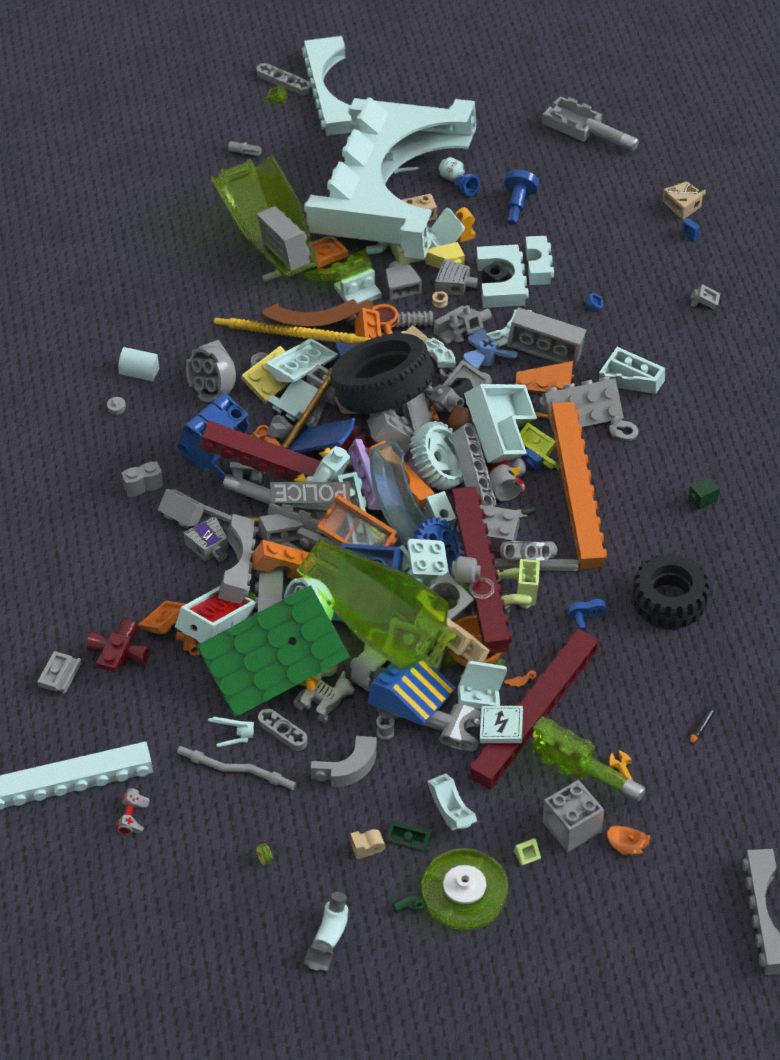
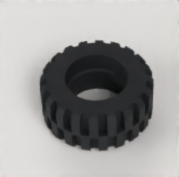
(670, 610)

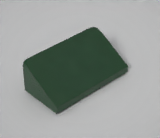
(409, 835)

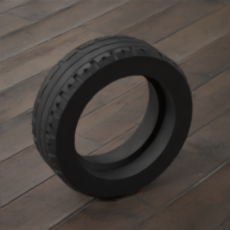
(408, 375)

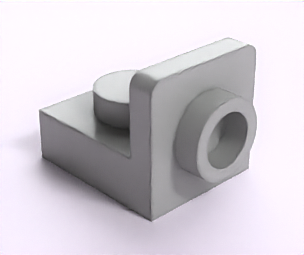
(706, 296)

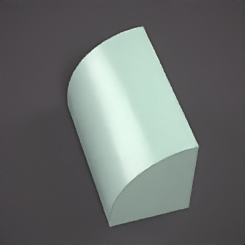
(138, 364)

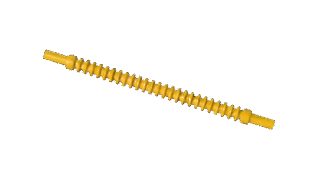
(318, 334)

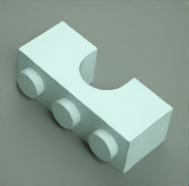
(539, 260)

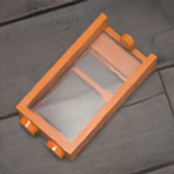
(352, 525)

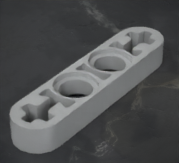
(268, 72)

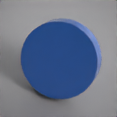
(520, 184)

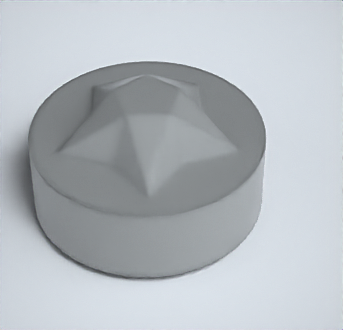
(116, 405)

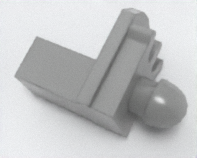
(279, 427)

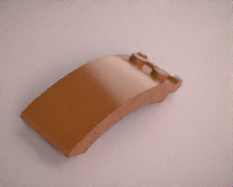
(315, 320)

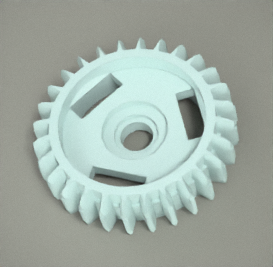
(436, 439)

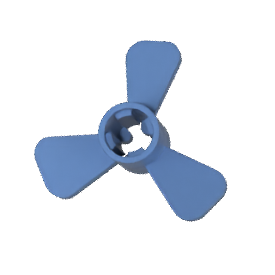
(486, 350)

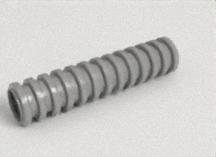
(415, 319)

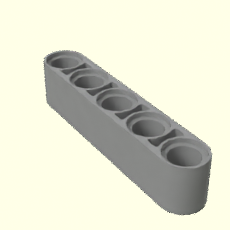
(473, 463)

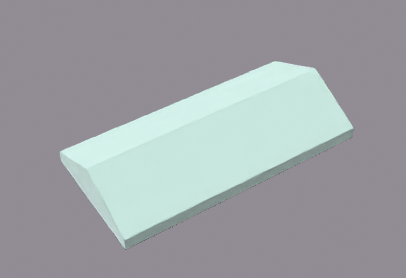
(299, 361)

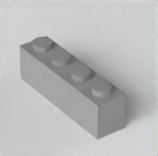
(269, 588)

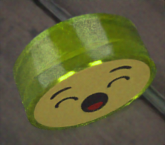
(264, 854)

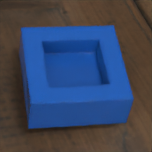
(690, 229)
(533, 461)

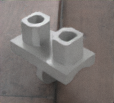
(240, 470)

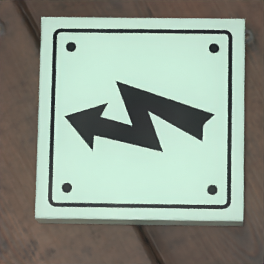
(501, 724)

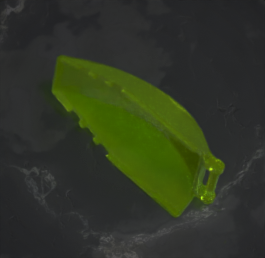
(257, 191)

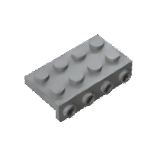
(595, 401)

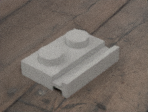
(59, 672)

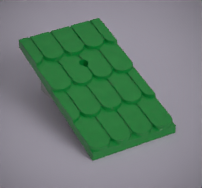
(258, 663)

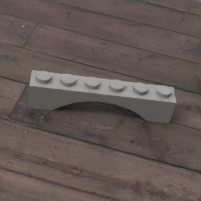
(236, 580)
(761, 870)

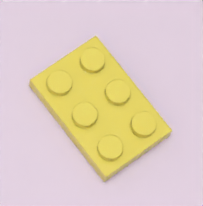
(261, 380)

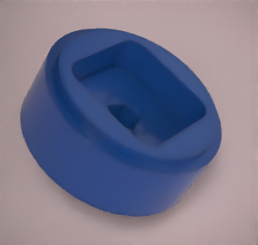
(594, 302)

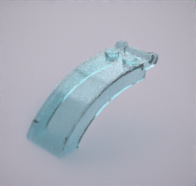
(393, 490)

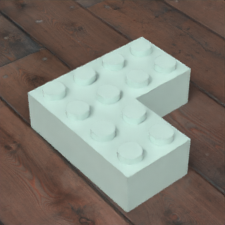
(497, 414)

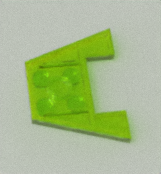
(355, 264)

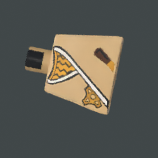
(683, 198)

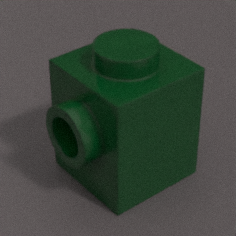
(703, 492)

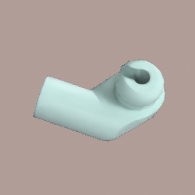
(376, 249)

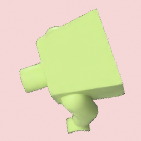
(527, 583)

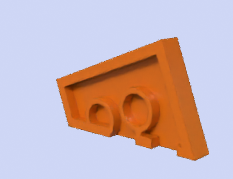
(546, 377)

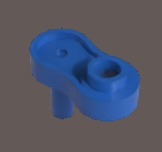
(581, 610)

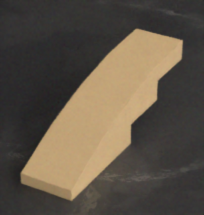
(465, 644)

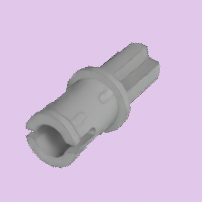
(244, 148)

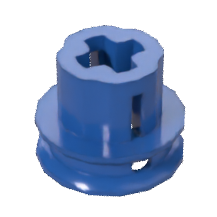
(467, 184)

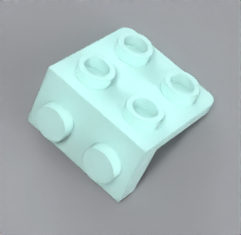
(445, 229)
(294, 399)
(427, 560)
(481, 684)

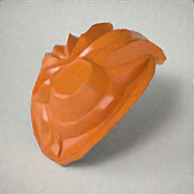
(627, 840)

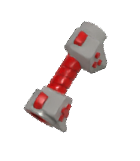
(132, 800)

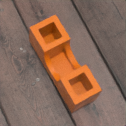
(272, 555)

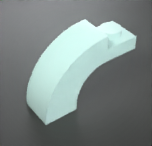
(450, 804)

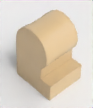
(367, 843)

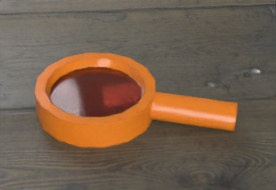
(388, 317)

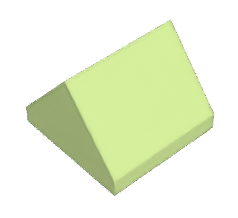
(527, 851)

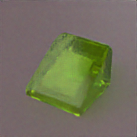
(277, 95)

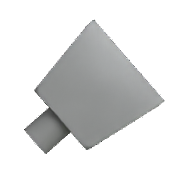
(402, 281)

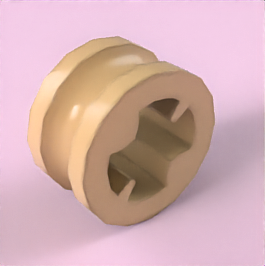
(440, 303)

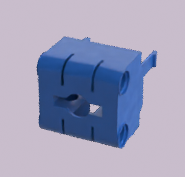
(221, 411)

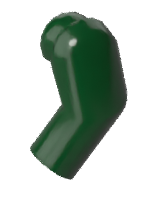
(409, 902)

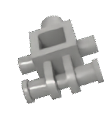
(467, 321)
(444, 398)

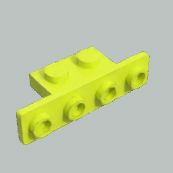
(539, 443)

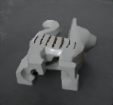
(325, 695)

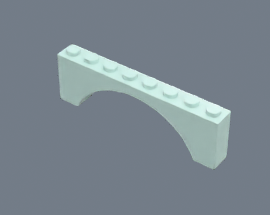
(320, 57)

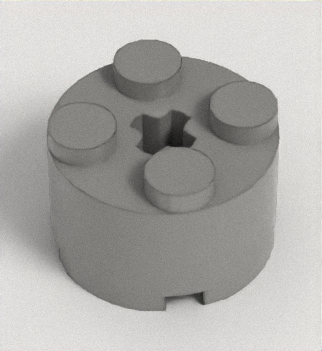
(367, 668)

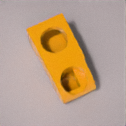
(467, 220)

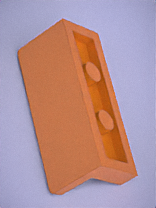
(367, 324)

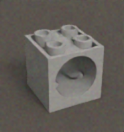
(449, 588)
(573, 815)

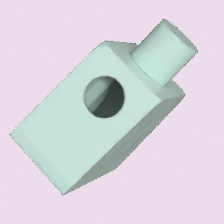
(439, 506)

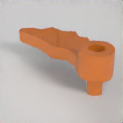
(521, 681)

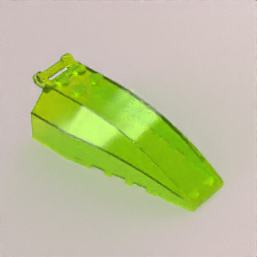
(381, 604)

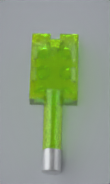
(577, 757)

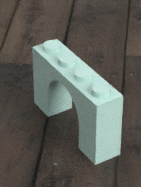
(508, 292)

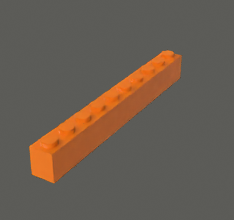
(577, 486)

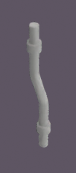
(274, 778)

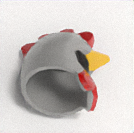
(503, 481)

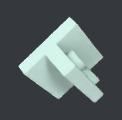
(359, 287)

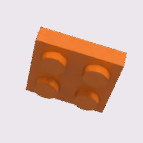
(328, 250)
(162, 618)

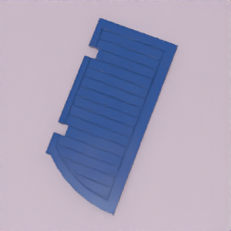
(323, 436)

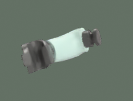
(332, 926)

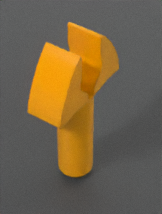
(625, 759)

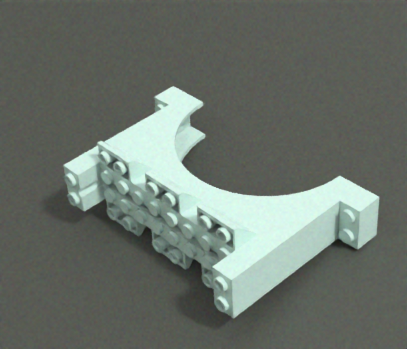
(378, 145)

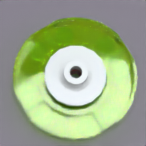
(464, 889)

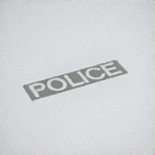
(308, 492)

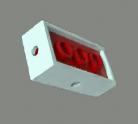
(212, 615)

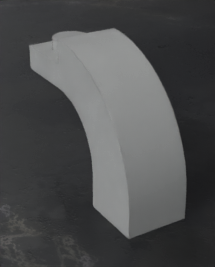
(350, 769)

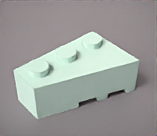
(633, 372)

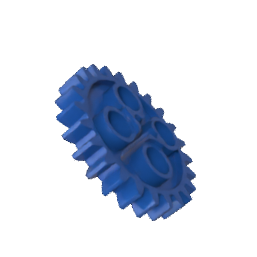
(441, 531)

